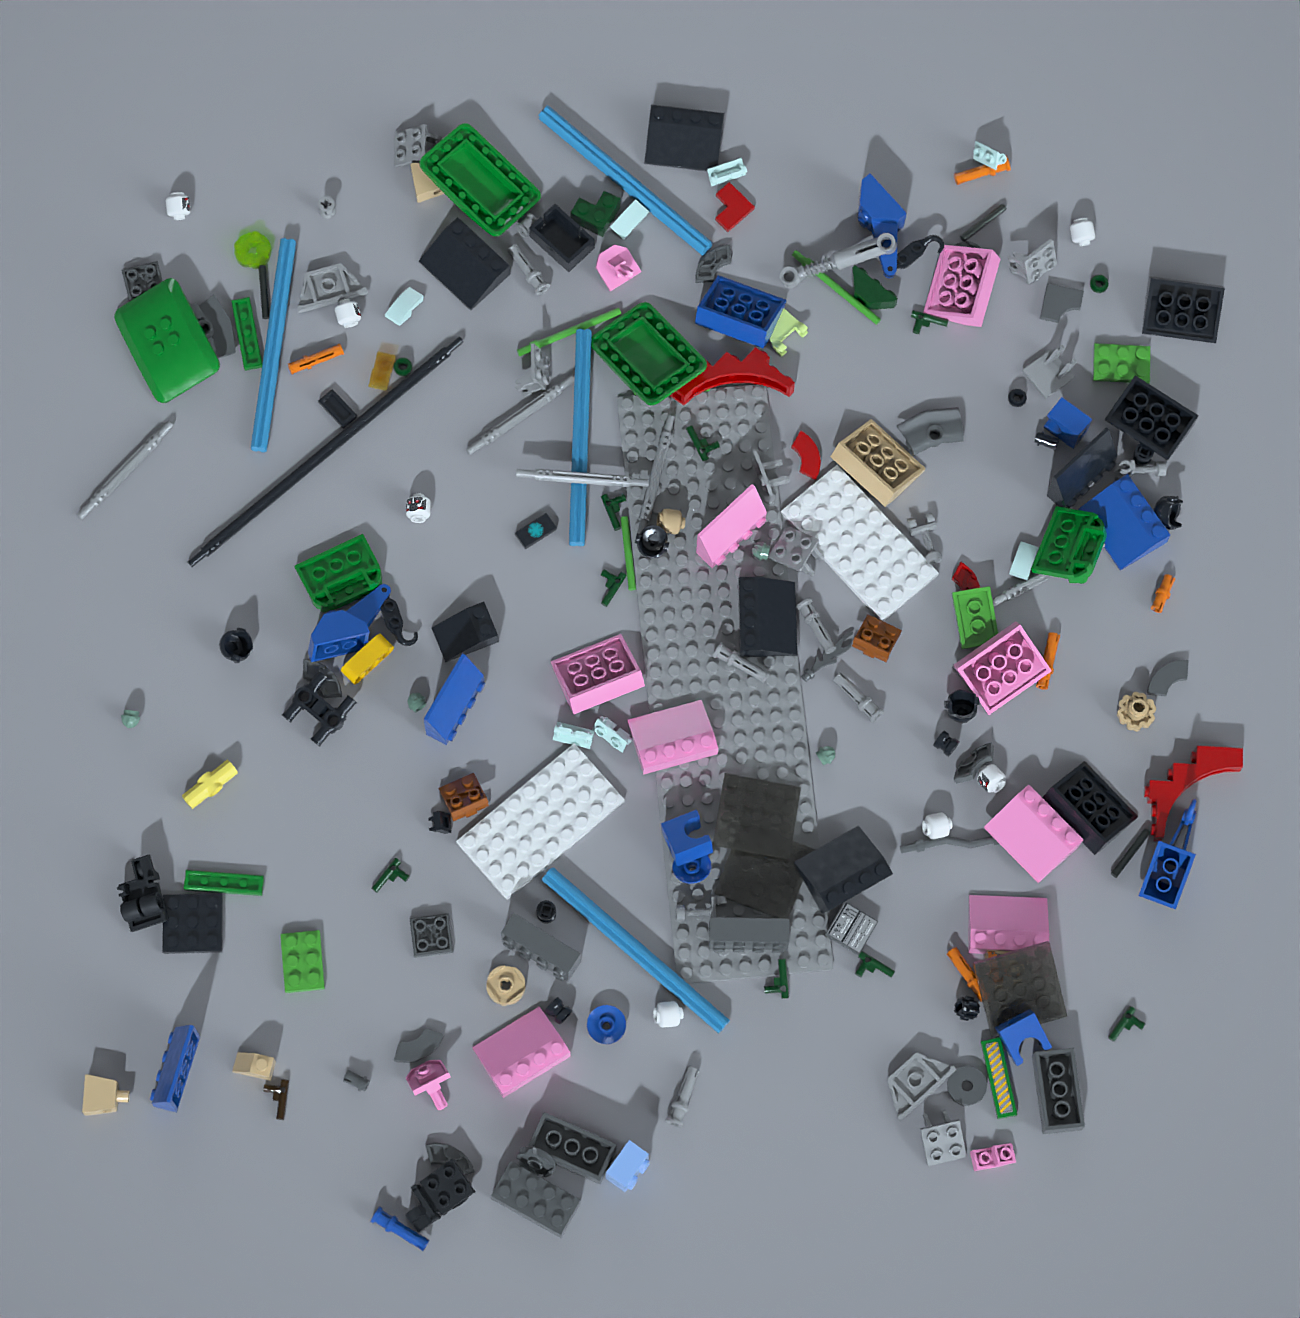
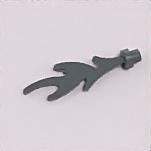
(826, 659)

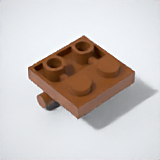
(876, 638)
(464, 797)

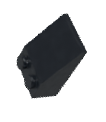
(465, 632)

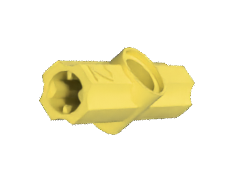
(209, 784)

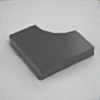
(1059, 301)

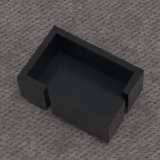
(561, 238)

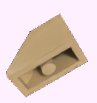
(254, 1065)

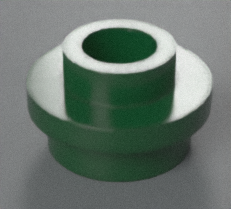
(1099, 279)
(402, 361)

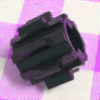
(967, 1008)

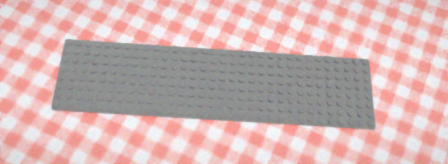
(682, 621)

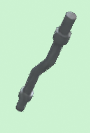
(920, 845)

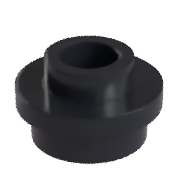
(1020, 393)

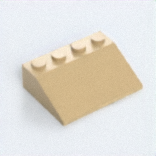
(877, 462)

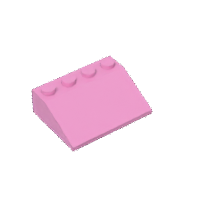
(962, 284)
(731, 527)
(1002, 667)
(597, 673)
(673, 737)
(1033, 833)
(1006, 923)
(521, 1051)

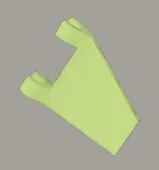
(783, 328)

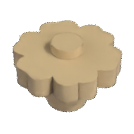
(1136, 711)

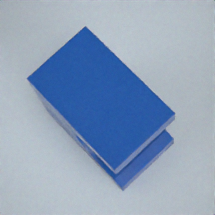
(1067, 423)
(680, 844)
(1019, 1028)

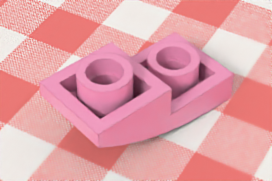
(993, 1157)

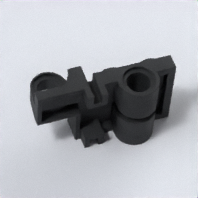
(142, 897)
(440, 1193)

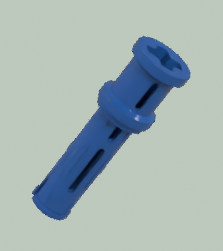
(392, 1224)

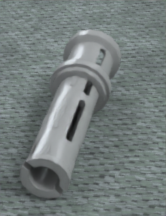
(532, 276)
(813, 619)
(760, 674)
(864, 703)
(680, 1106)

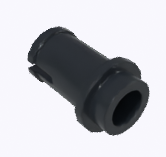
(1046, 440)

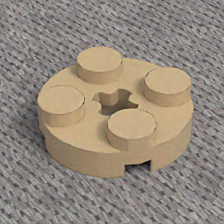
(507, 974)

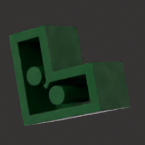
(596, 217)

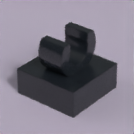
(441, 821)

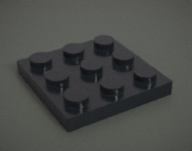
(193, 923)

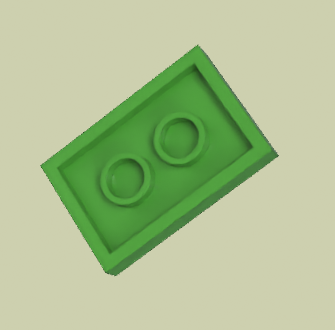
(1120, 362)
(974, 616)
(302, 961)

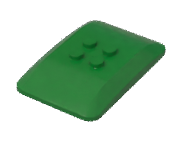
(479, 180)
(166, 340)
(648, 353)

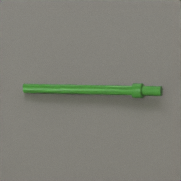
(837, 288)
(570, 331)

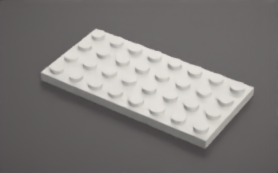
(860, 543)
(540, 821)

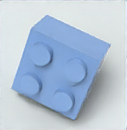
(627, 1166)

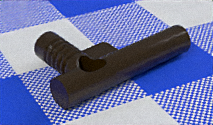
(279, 1096)

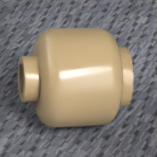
(670, 521)

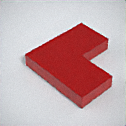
(737, 207)

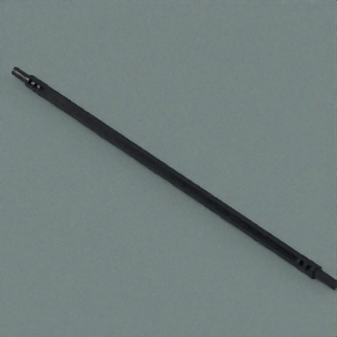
(325, 452)

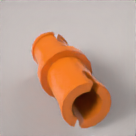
(1162, 593)

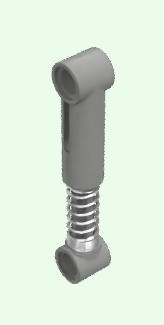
(841, 259)

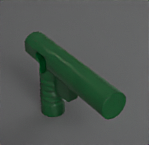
(925, 321)
(701, 444)
(613, 508)
(611, 585)
(391, 875)
(872, 965)
(779, 981)
(1126, 1023)

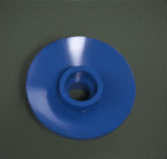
(702, 870)
(610, 1015)

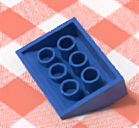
(739, 311)
(1129, 522)
(454, 700)
(176, 1068)

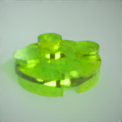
(249, 240)

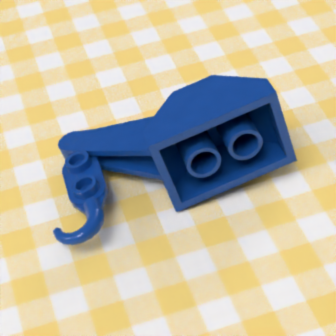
(1170, 866)

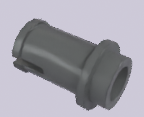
(356, 1080)

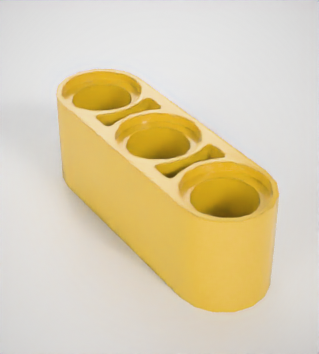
(367, 658)

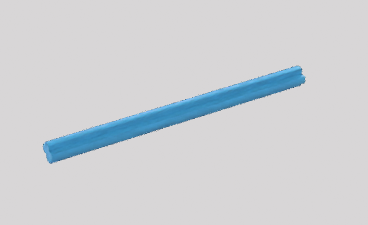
(625, 180)
(273, 345)
(580, 435)
(635, 950)

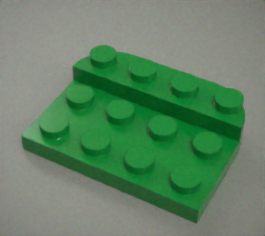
(1070, 545)
(340, 574)

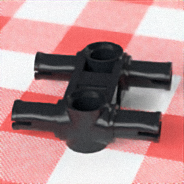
(319, 708)

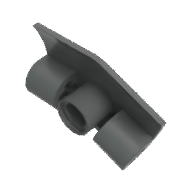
(220, 333)
(943, 422)

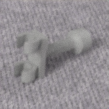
(1130, 469)
(932, 556)
(682, 912)

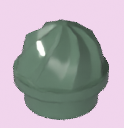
(761, 550)
(416, 702)
(130, 718)
(826, 754)

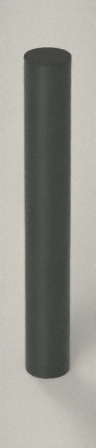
(982, 223)
(264, 292)
(1130, 853)

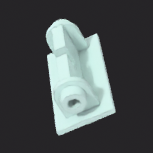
(988, 156)
(726, 171)
(605, 728)
(573, 734)

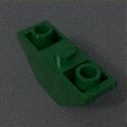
(870, 291)

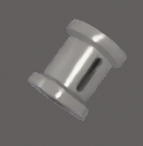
(322, 203)
(523, 227)

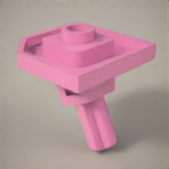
(616, 266)
(427, 1077)

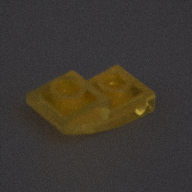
(382, 371)

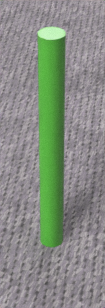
(628, 553)

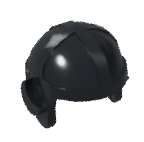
(1167, 510)
(652, 541)
(236, 645)
(962, 705)

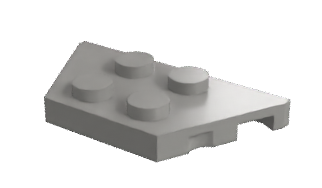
(328, 287)
(916, 1081)

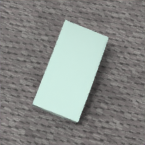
(629, 219)
(403, 306)
(1023, 560)

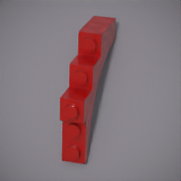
(730, 369)
(1207, 762)

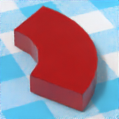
(809, 455)
(965, 578)

